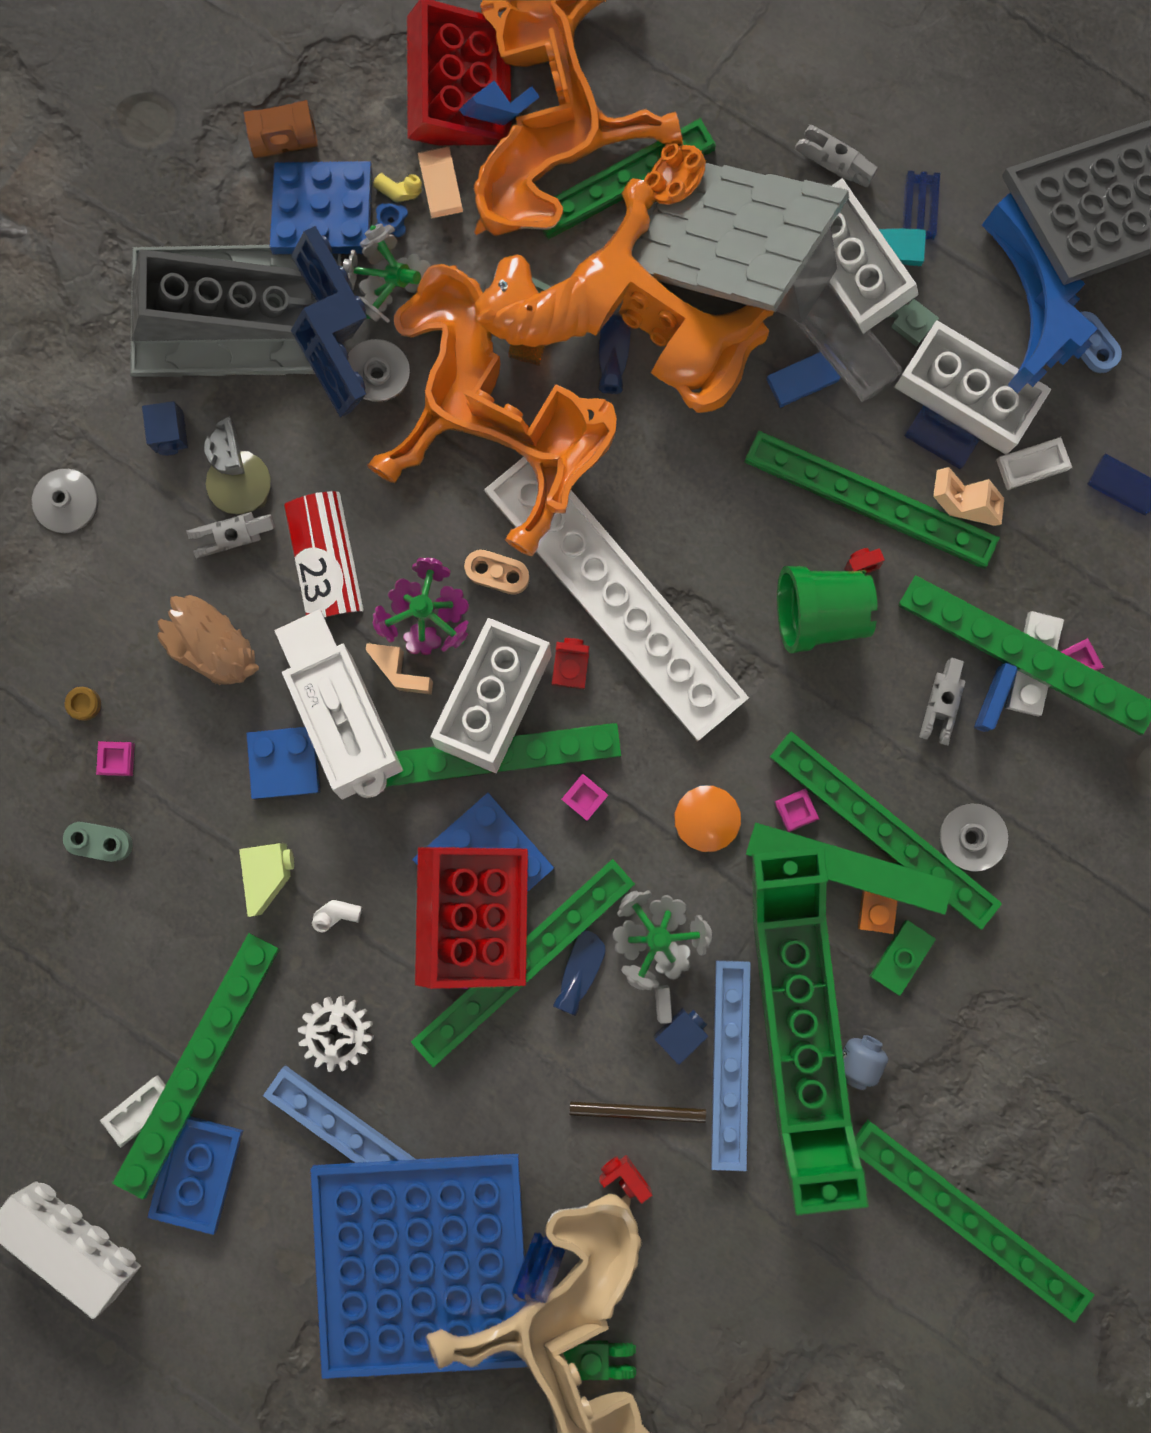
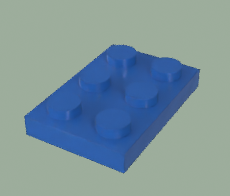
(196, 1176)

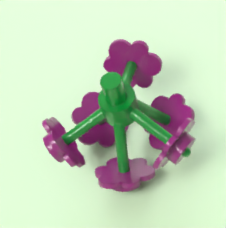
(409, 602)

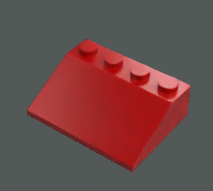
(448, 62)
(471, 917)

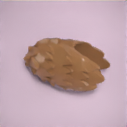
(206, 641)

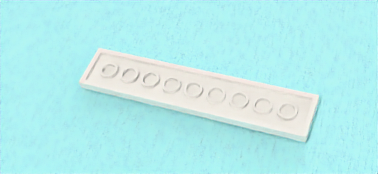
(625, 606)

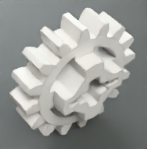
(334, 1048)

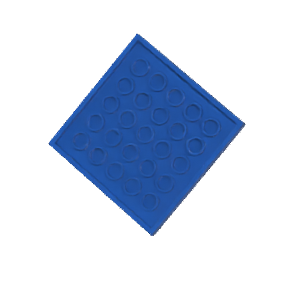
(413, 1255)

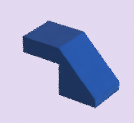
(494, 107)

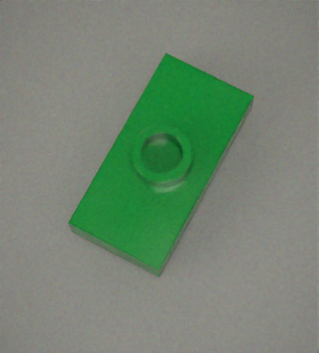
(902, 957)

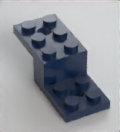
(329, 321)

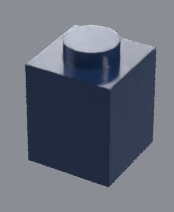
(165, 427)
(682, 1035)

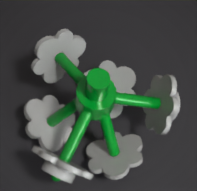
(400, 273)
(669, 956)

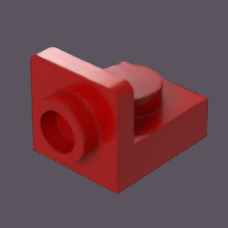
(571, 663)
(631, 1182)

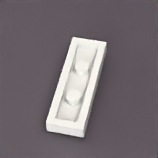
(1027, 693)

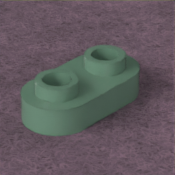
(96, 841)

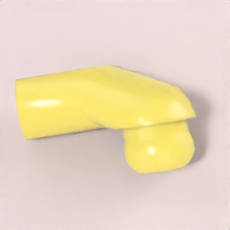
(401, 191)

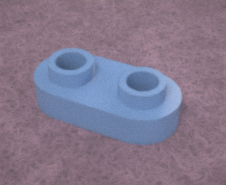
(1103, 343)

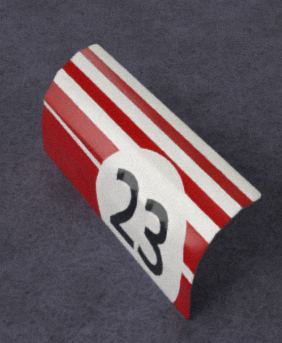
(323, 554)

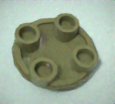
(243, 491)

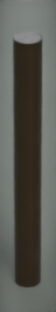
(638, 1112)

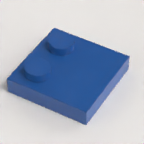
(282, 763)

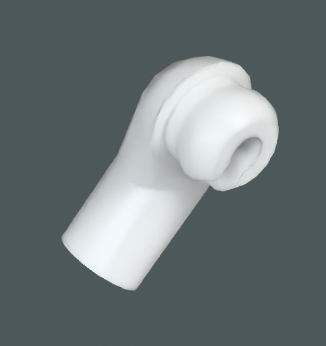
(333, 912)

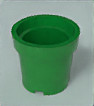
(824, 607)

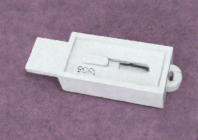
(336, 709)

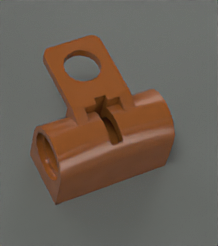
(281, 129)

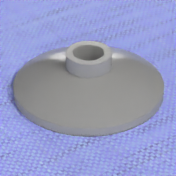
(381, 357)
(74, 511)
(990, 837)

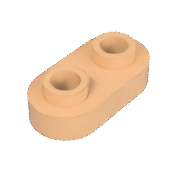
(498, 570)

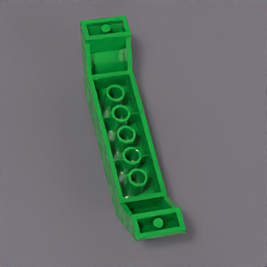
(804, 1031)

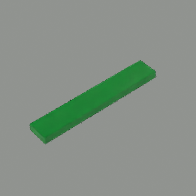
(607, 186)
(861, 870)

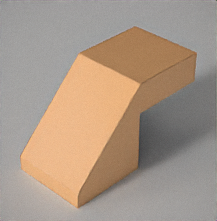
(440, 182)
(972, 502)
(390, 662)

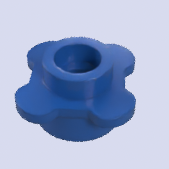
(398, 213)

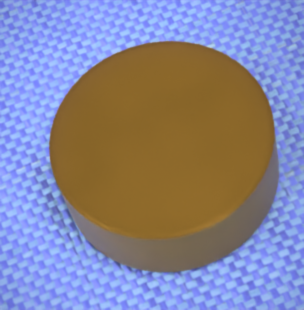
(82, 703)

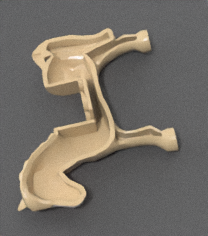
(575, 1311)

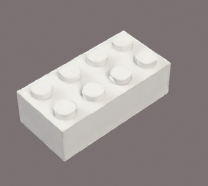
(868, 272)
(971, 388)
(491, 695)
(65, 1248)

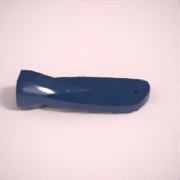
(613, 354)
(580, 971)

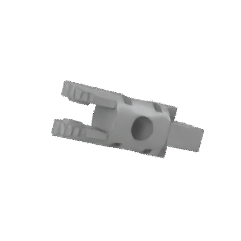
(836, 156)
(245, 525)
(951, 687)

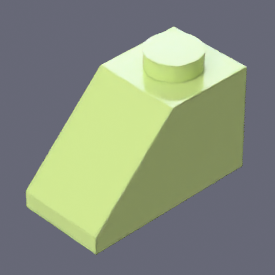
(264, 874)

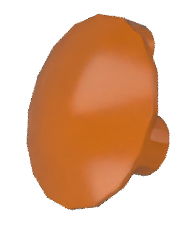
(676, 173)
(707, 818)

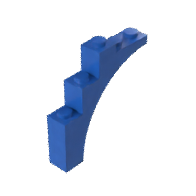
(1056, 324)

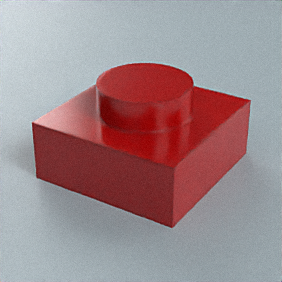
(865, 560)

